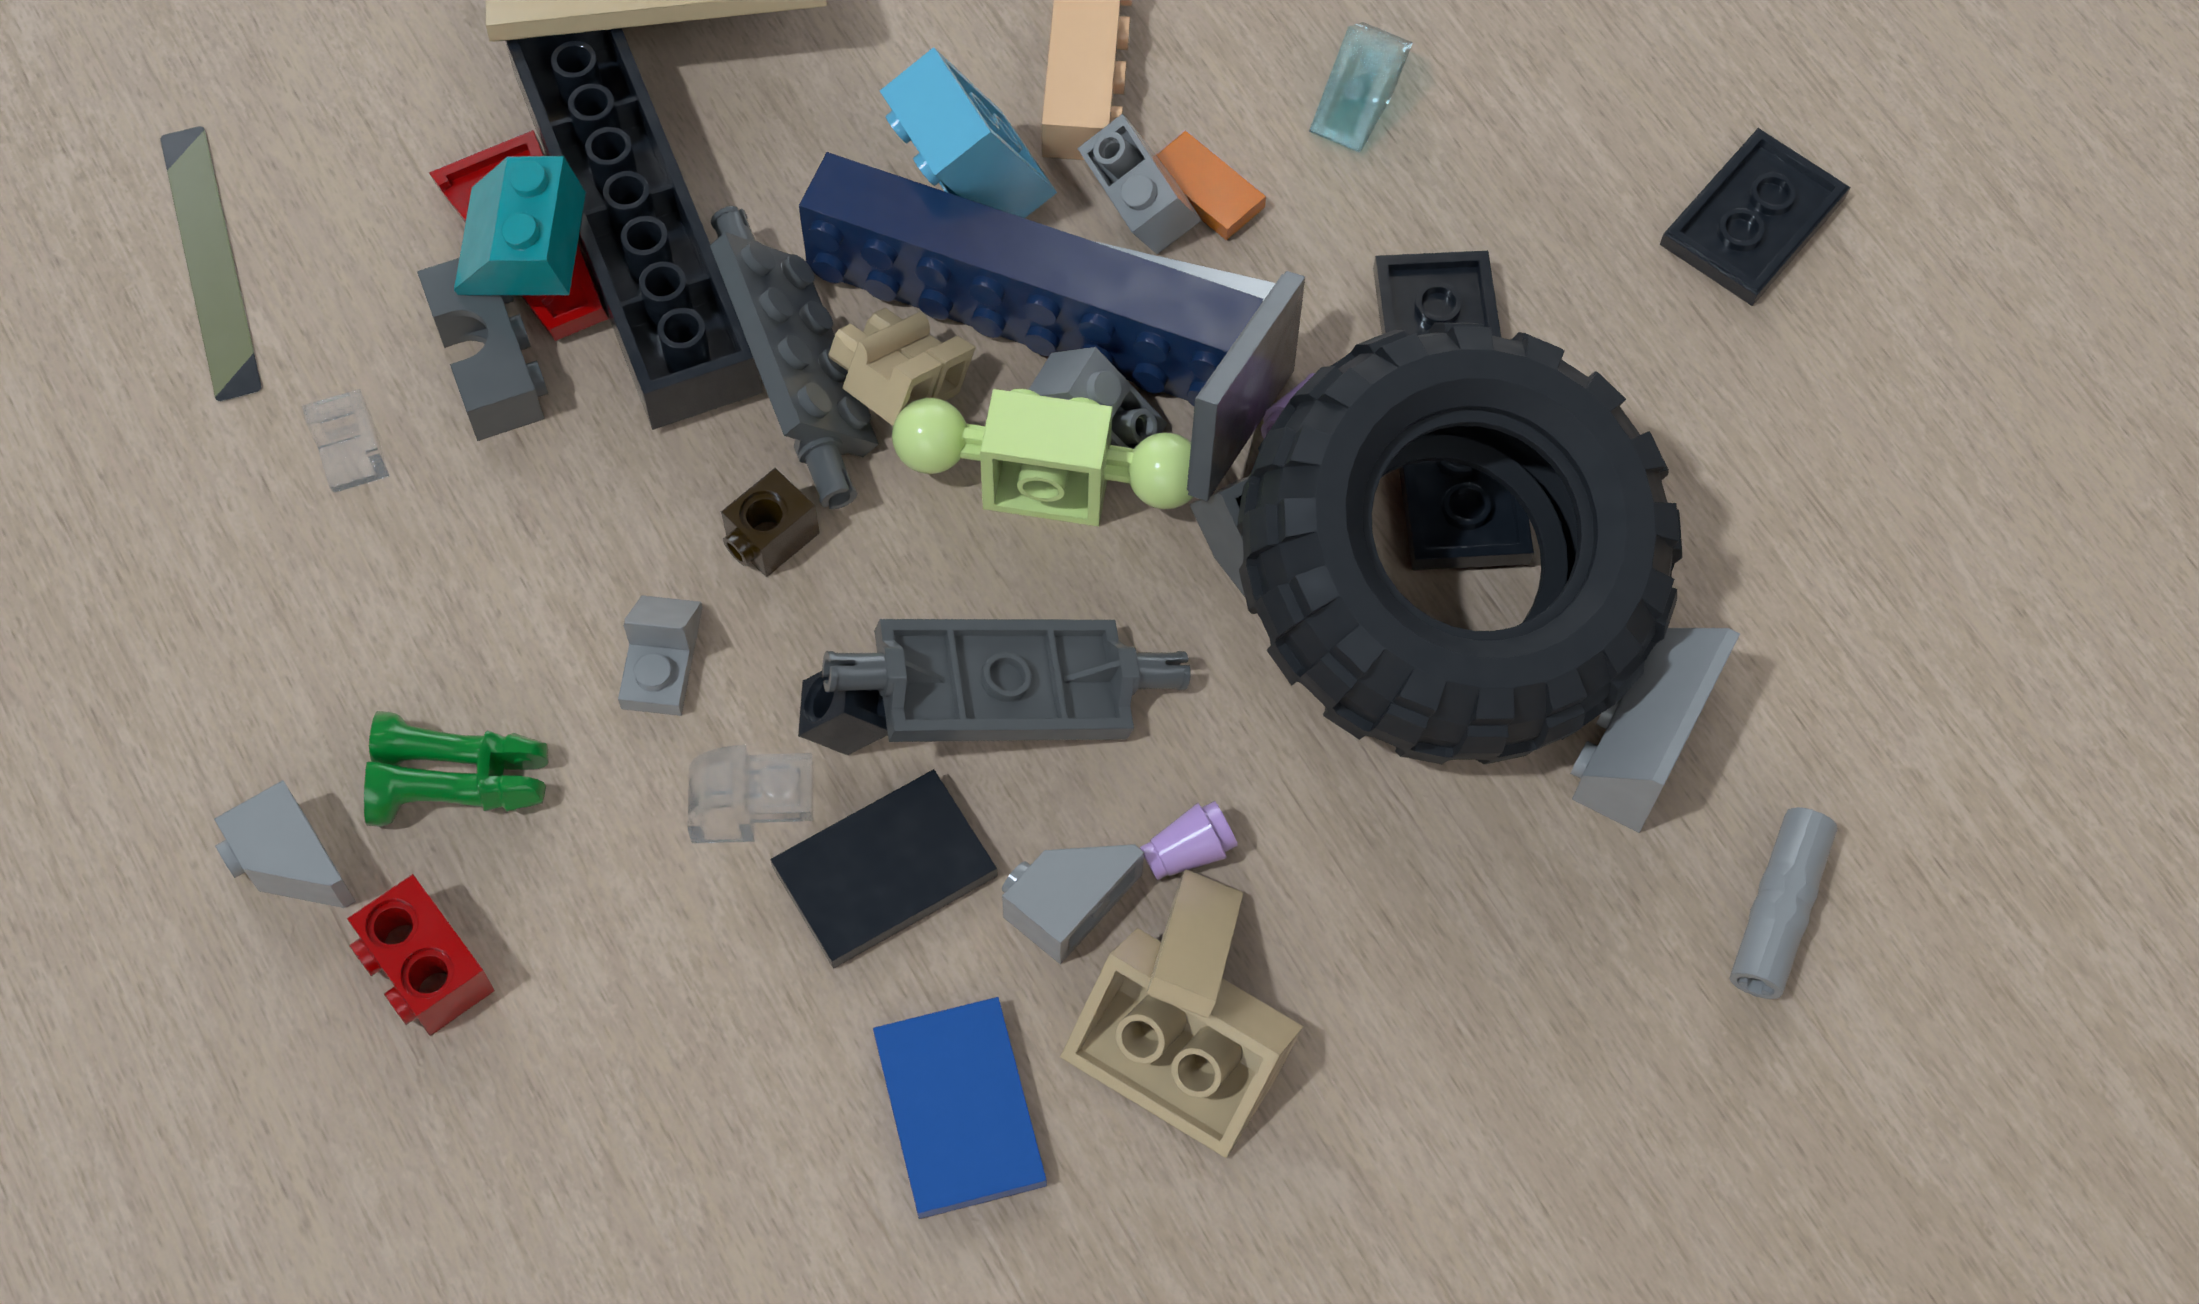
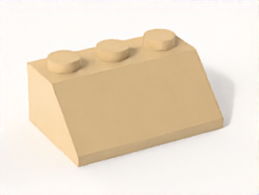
(1173, 1063)

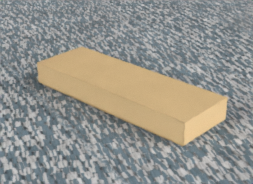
(1195, 944)

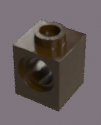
(769, 501)

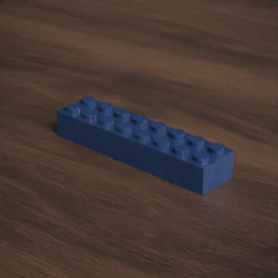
(1017, 277)

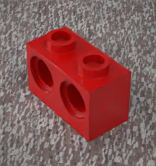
(426, 951)

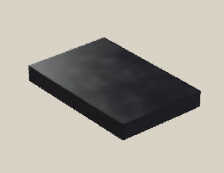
(1754, 216)
(883, 868)

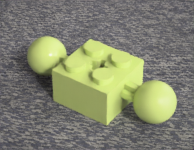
(1043, 454)

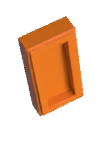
(1211, 186)

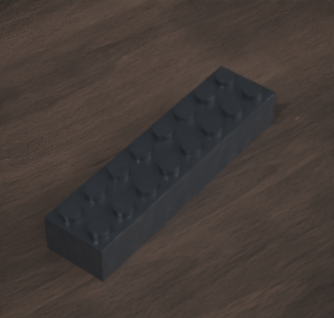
(637, 224)

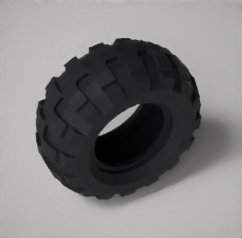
(1568, 463)

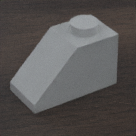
(280, 849)
(1068, 893)

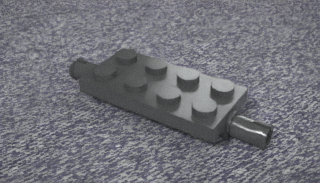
(791, 346)
(1004, 678)

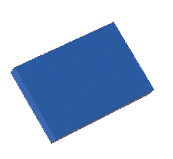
(959, 1107)

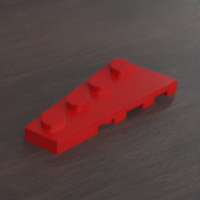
(558, 313)

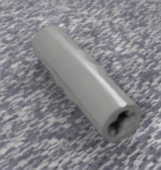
(1783, 903)

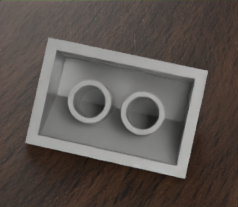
(1651, 725)

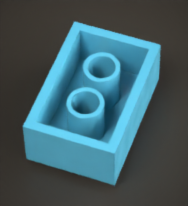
(964, 138)

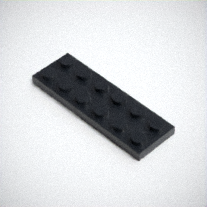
(1450, 509)

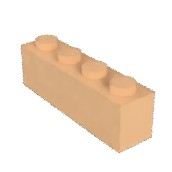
(1083, 73)

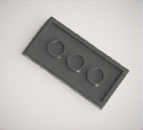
(1244, 385)

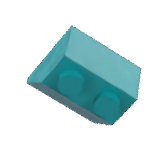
(522, 229)

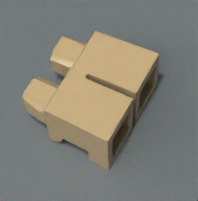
(899, 362)

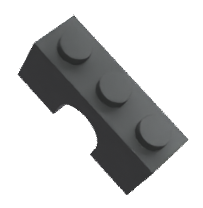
(495, 382)

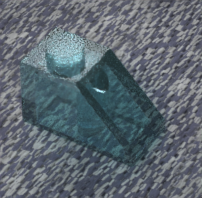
(1360, 85)

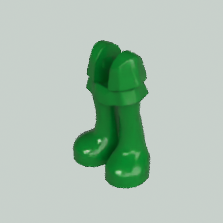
(392, 785)

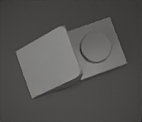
(659, 654)

